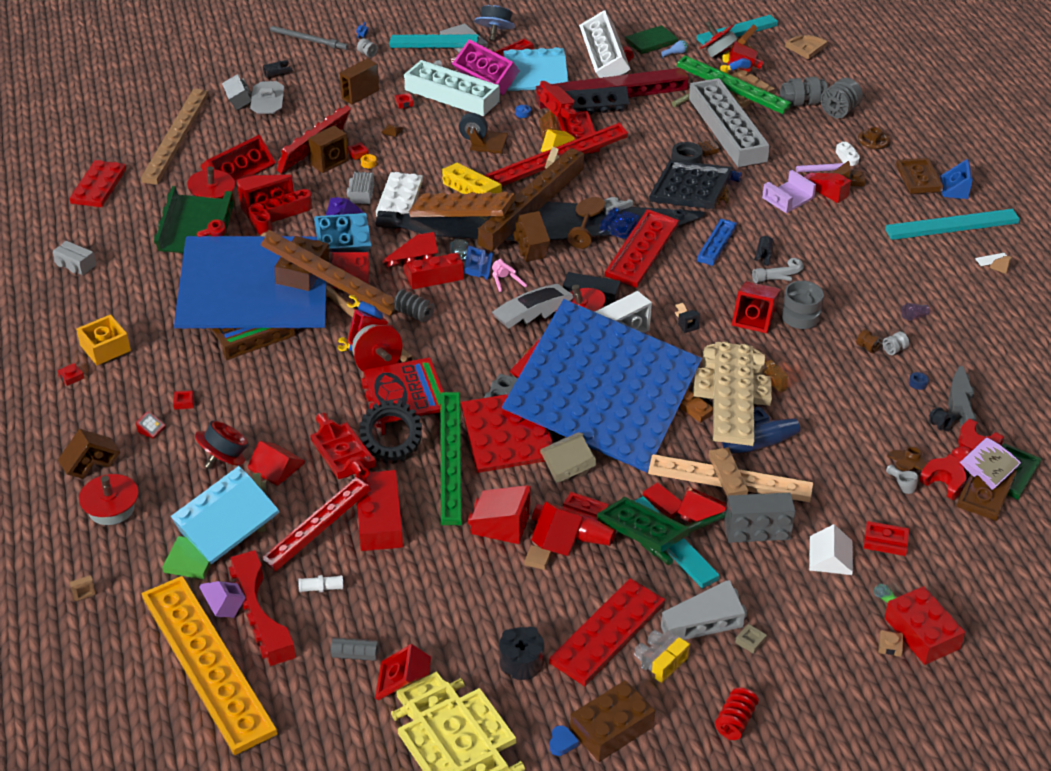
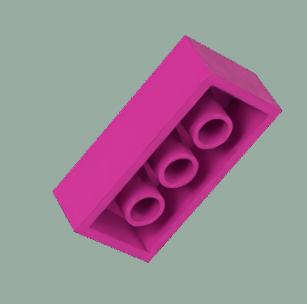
(486, 65)

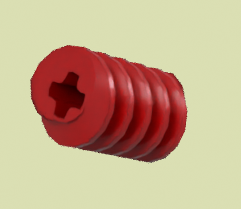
(736, 713)

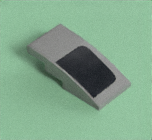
(531, 304)

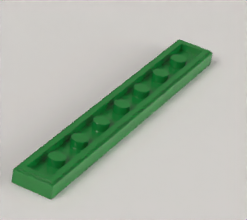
(734, 84)
(451, 459)

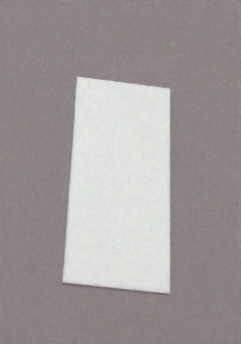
(987, 260)

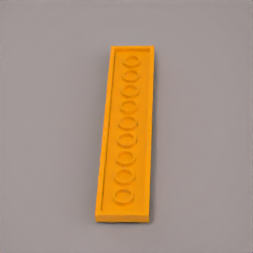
(209, 665)

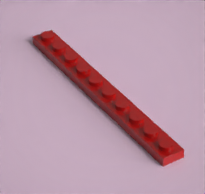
(537, 162)

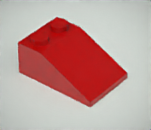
(261, 188)

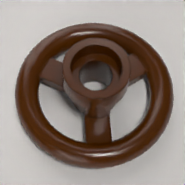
(874, 135)

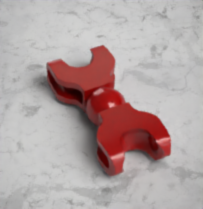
(950, 469)

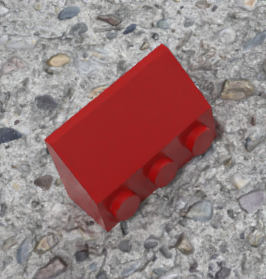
(434, 271)

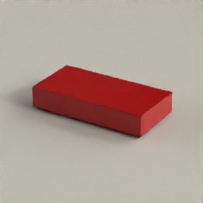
(662, 500)

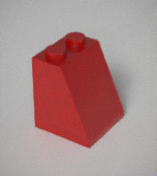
(755, 306)
(501, 513)

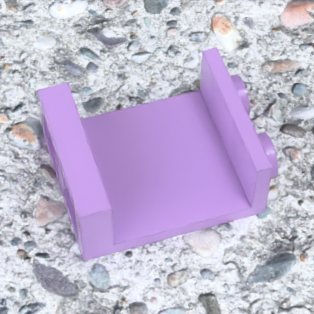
(791, 194)

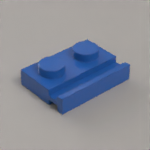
(477, 262)

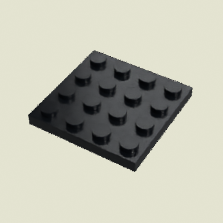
(691, 184)

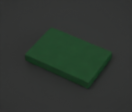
(651, 39)
(1025, 470)

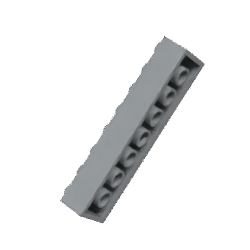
(729, 122)

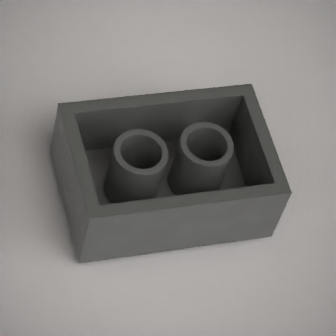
(759, 517)

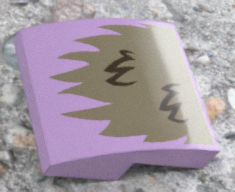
(990, 462)

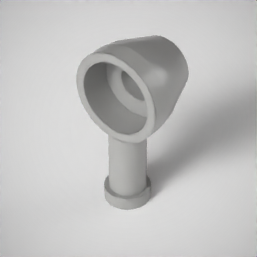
(906, 480)

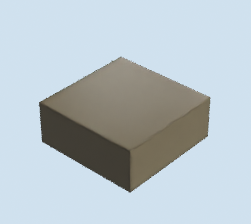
(751, 638)

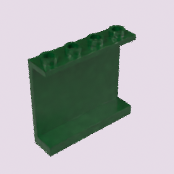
(189, 215)

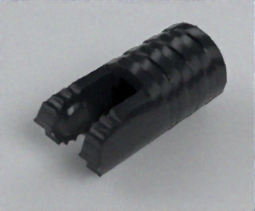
(276, 68)
(764, 249)

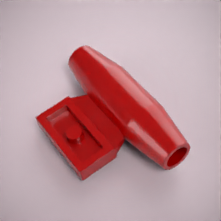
(590, 529)

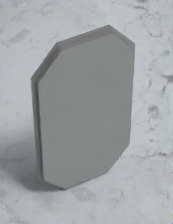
(267, 97)

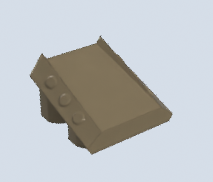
(568, 457)

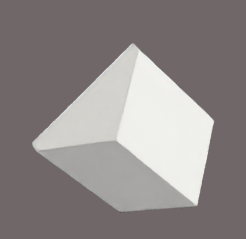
(831, 551)

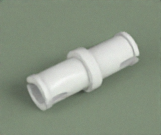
(320, 583)

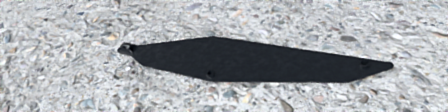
(557, 218)

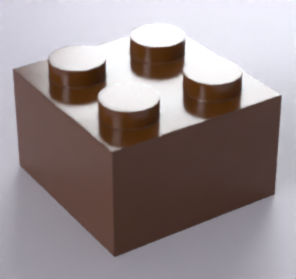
(328, 149)
(531, 236)

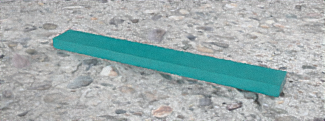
(951, 224)

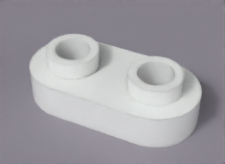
(847, 153)

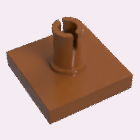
(744, 38)

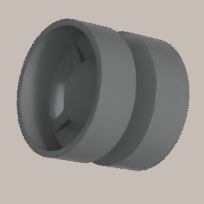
(802, 304)

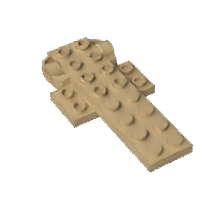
(735, 384)

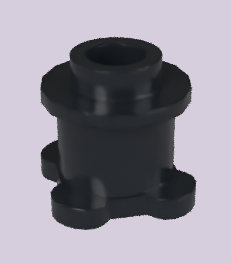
(941, 419)

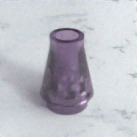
(912, 311)

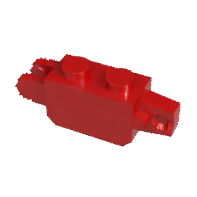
(556, 100)

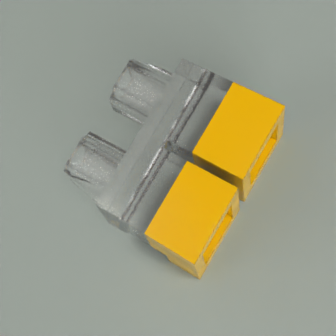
(664, 655)

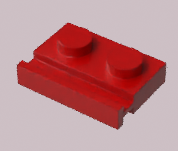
(886, 538)

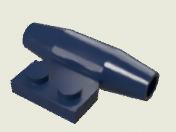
(766, 432)

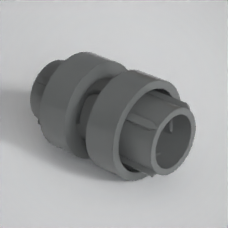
(798, 91)

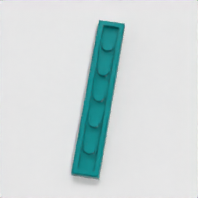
(739, 29)
(432, 41)
(688, 557)

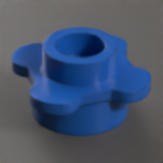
(362, 30)

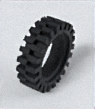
(391, 409)

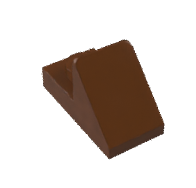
(857, 177)

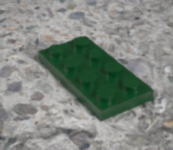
(643, 524)

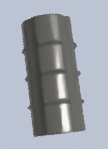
(355, 649)

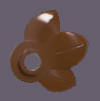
(908, 459)

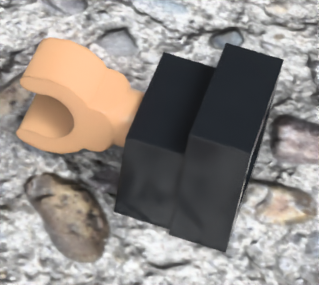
(687, 320)

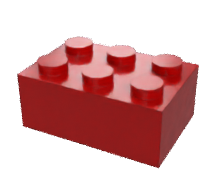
(924, 625)

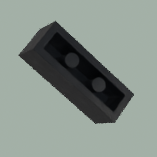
(609, 287)

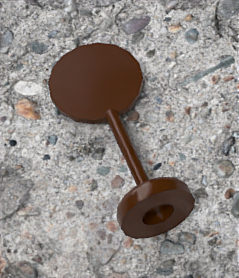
(579, 236)

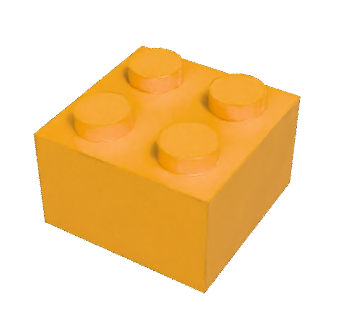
(103, 339)

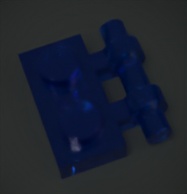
(624, 223)

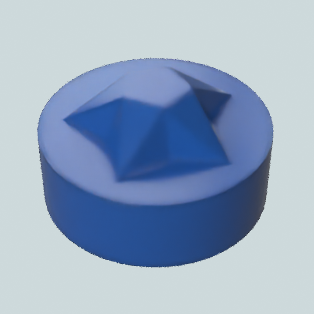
(523, 111)

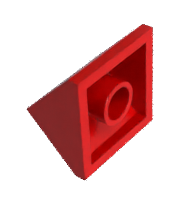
(274, 462)
(556, 529)

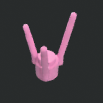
(501, 269)

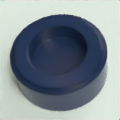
(918, 380)

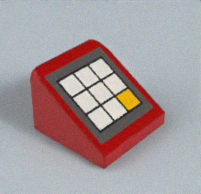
(149, 425)

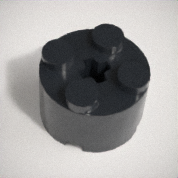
(521, 652)

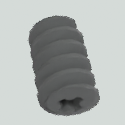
(414, 305)

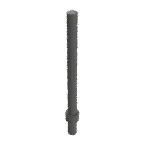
(332, 43)

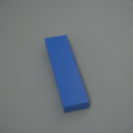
(716, 242)

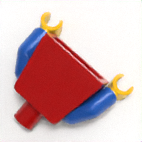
(740, 58)
(363, 316)

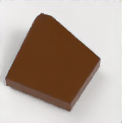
(392, 130)

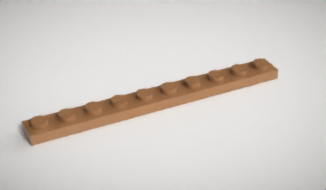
(174, 137)

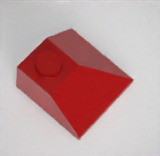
(699, 505)
(402, 670)

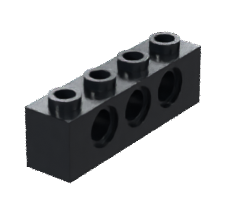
(619, 94)

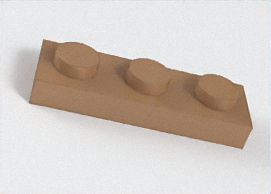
(727, 472)

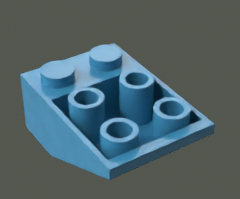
(344, 232)

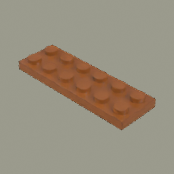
(462, 204)

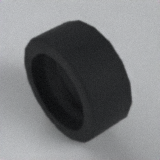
(687, 148)

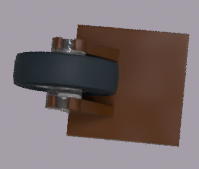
(475, 127)

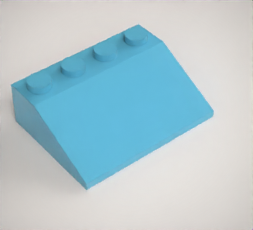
(537, 66)
(224, 514)

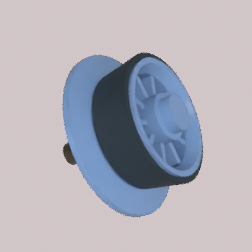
(495, 18)

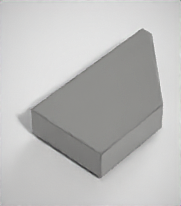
(613, 202)

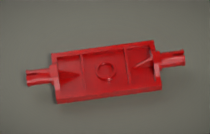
(342, 448)

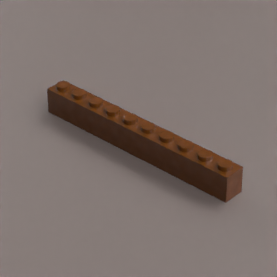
(531, 198)

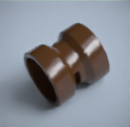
(869, 341)

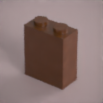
(359, 81)

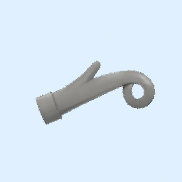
(760, 274)

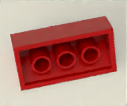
(242, 159)

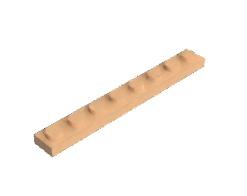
(706, 474)

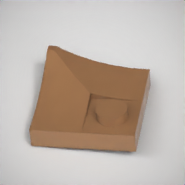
(806, 45)

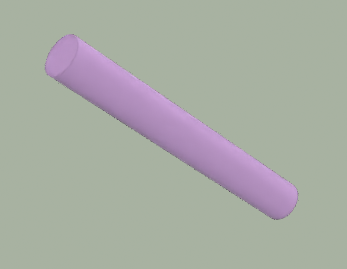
(824, 167)

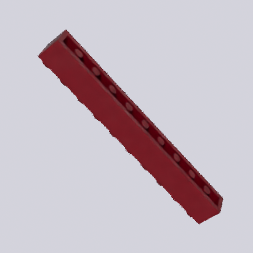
(637, 84)

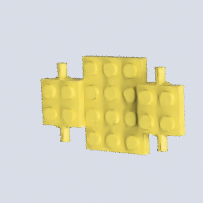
(452, 730)

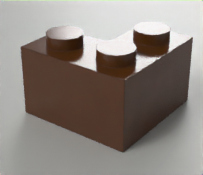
(86, 450)

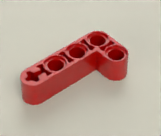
(278, 208)

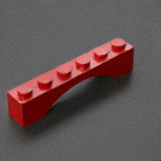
(274, 638)

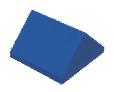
(957, 181)

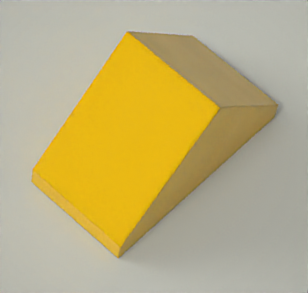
(555, 138)

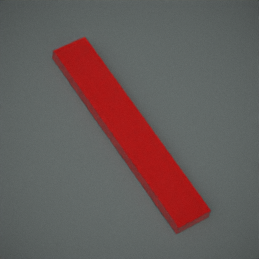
(316, 524)

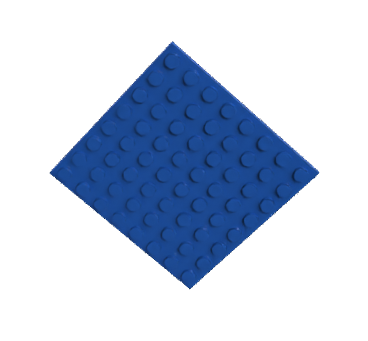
(234, 286)
(604, 384)

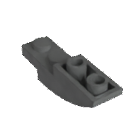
(960, 397)

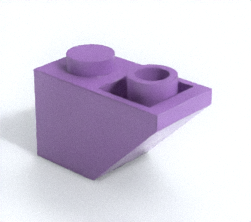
(223, 597)

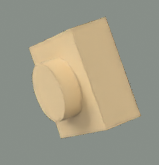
(552, 157)

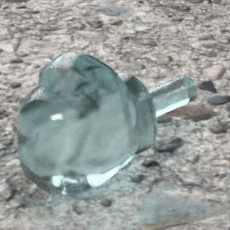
(459, 246)

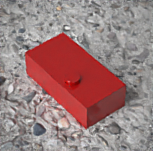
(380, 513)

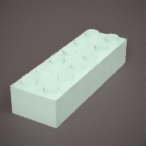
(452, 87)

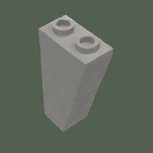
(706, 613)

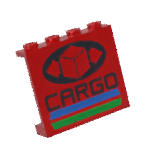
(408, 382)

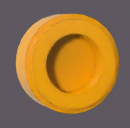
(368, 161)

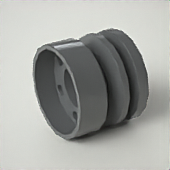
(841, 97)

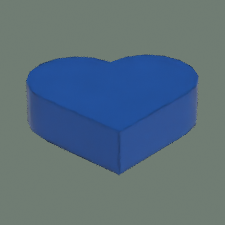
(562, 741)

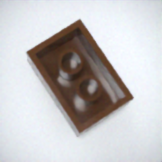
(294, 276)
(612, 720)

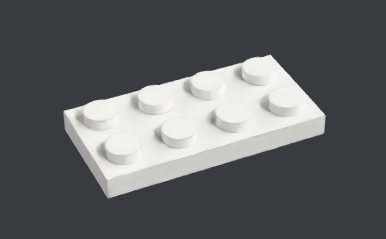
(400, 192)

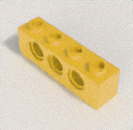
(467, 180)

